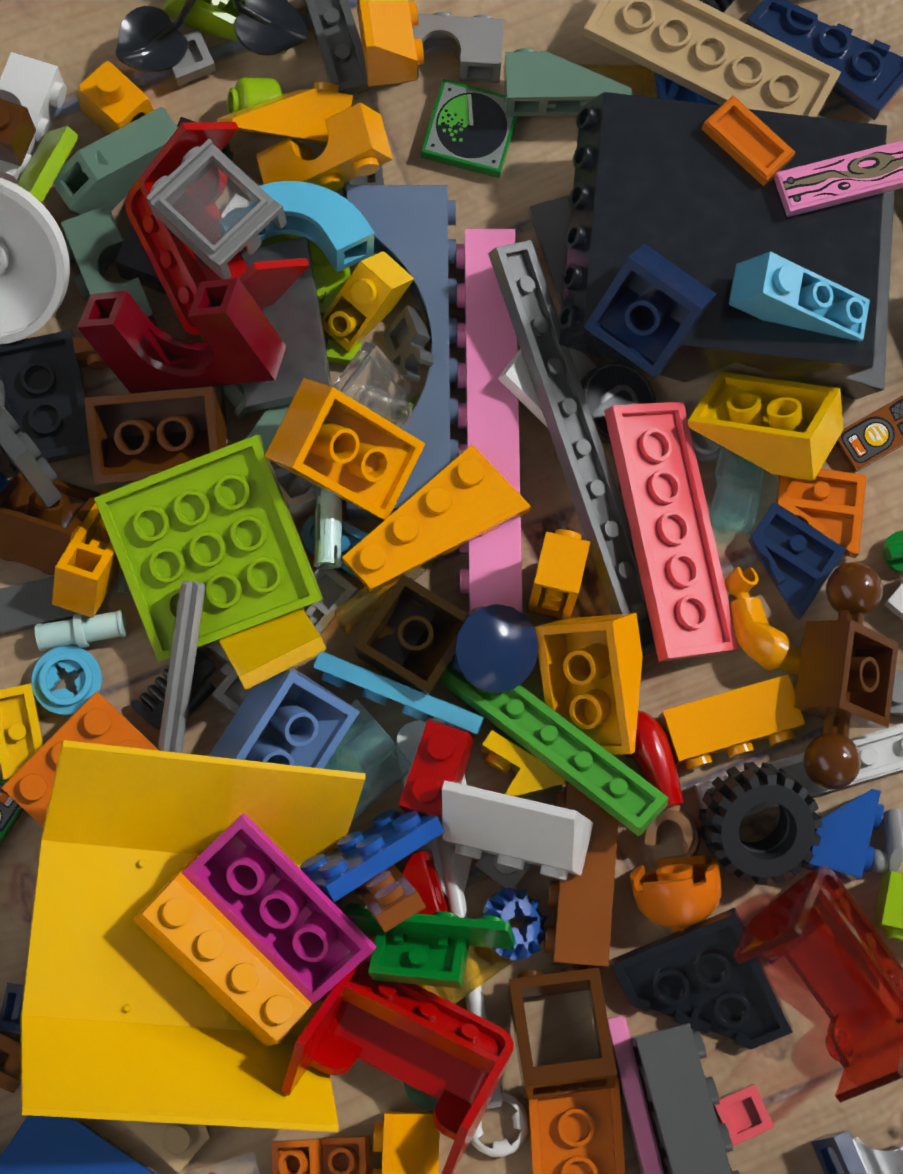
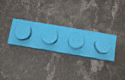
(380, 688)

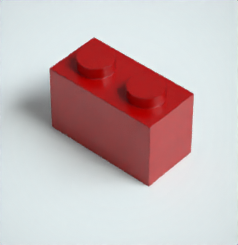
(439, 757)

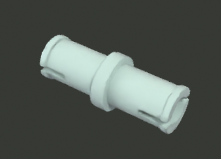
(81, 630)

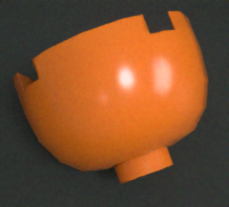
(678, 891)

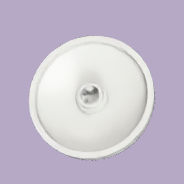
(31, 264)

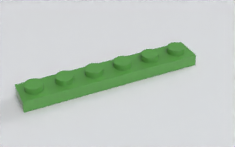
(565, 751)

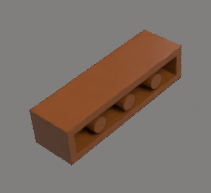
(584, 901)

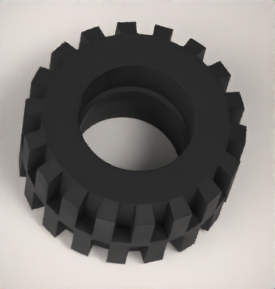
(783, 847)

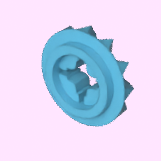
(46, 678)

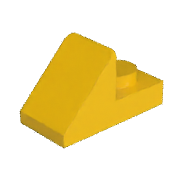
(532, 774)

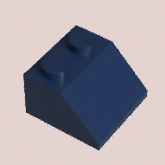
(649, 310)

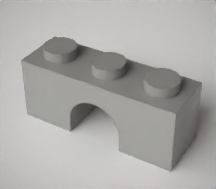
(472, 40)

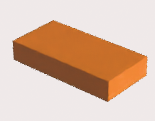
(748, 140)

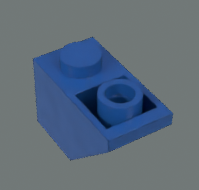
(847, 837)

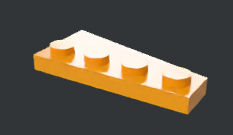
(445, 513)

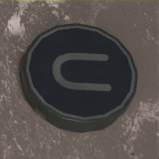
(614, 385)

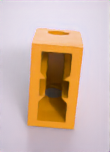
(111, 99)

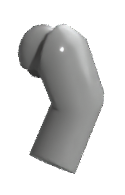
(892, 855)

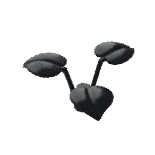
(154, 44)

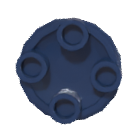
(496, 648)

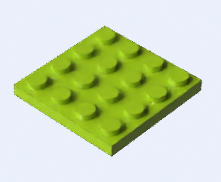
(213, 525)

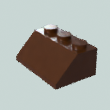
(152, 431)

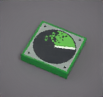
(469, 129)

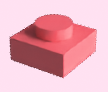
(743, 1114)

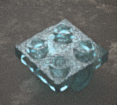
(369, 751)

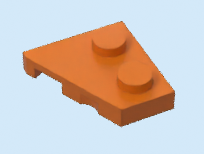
(828, 504)

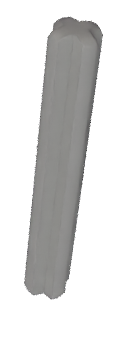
(181, 666)

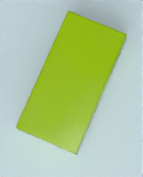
(47, 161)

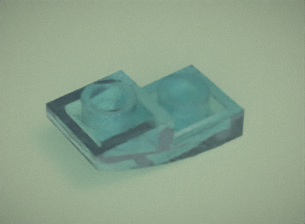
(736, 493)

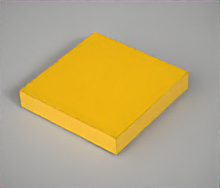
(272, 647)

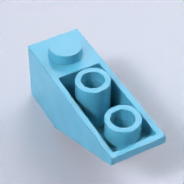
(797, 298)

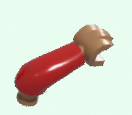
(658, 767)

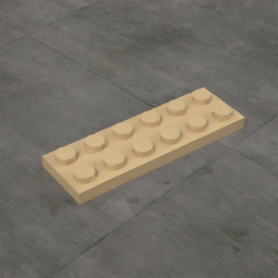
(713, 54)

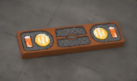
(873, 436)

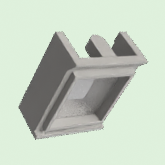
(214, 207)

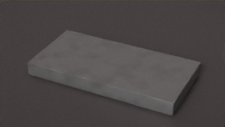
(298, 324)

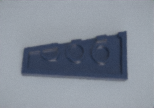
(868, 70)

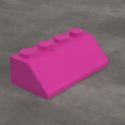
(278, 908)

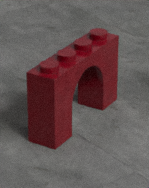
(237, 348)

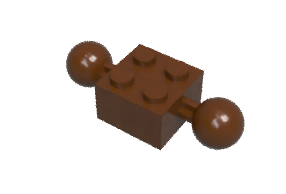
(845, 675)

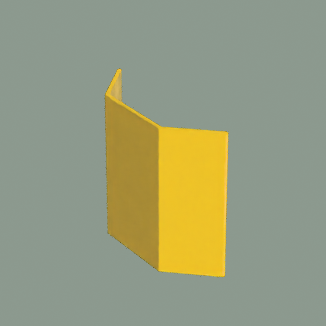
(104, 1009)

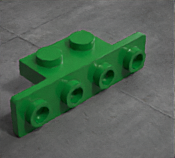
(428, 947)

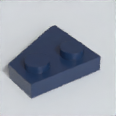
(794, 556)

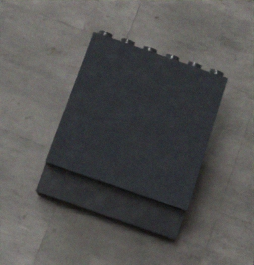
(664, 183)

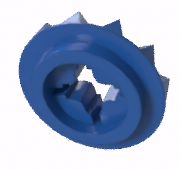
(516, 903)

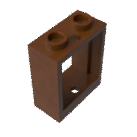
(568, 1076)

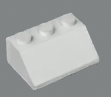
(514, 830)

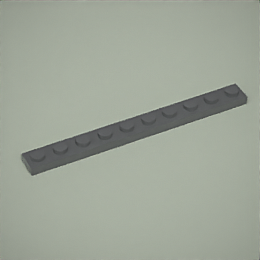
(572, 431)

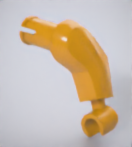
(754, 634)

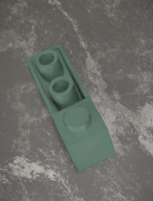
(112, 164)

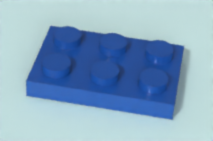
(371, 852)

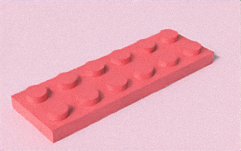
(671, 530)

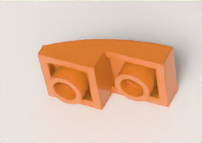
(322, 1156)

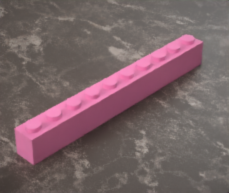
(489, 415)

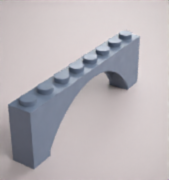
(413, 231)

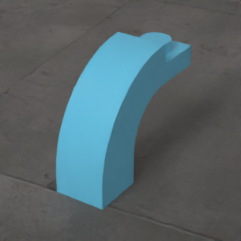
(323, 219)

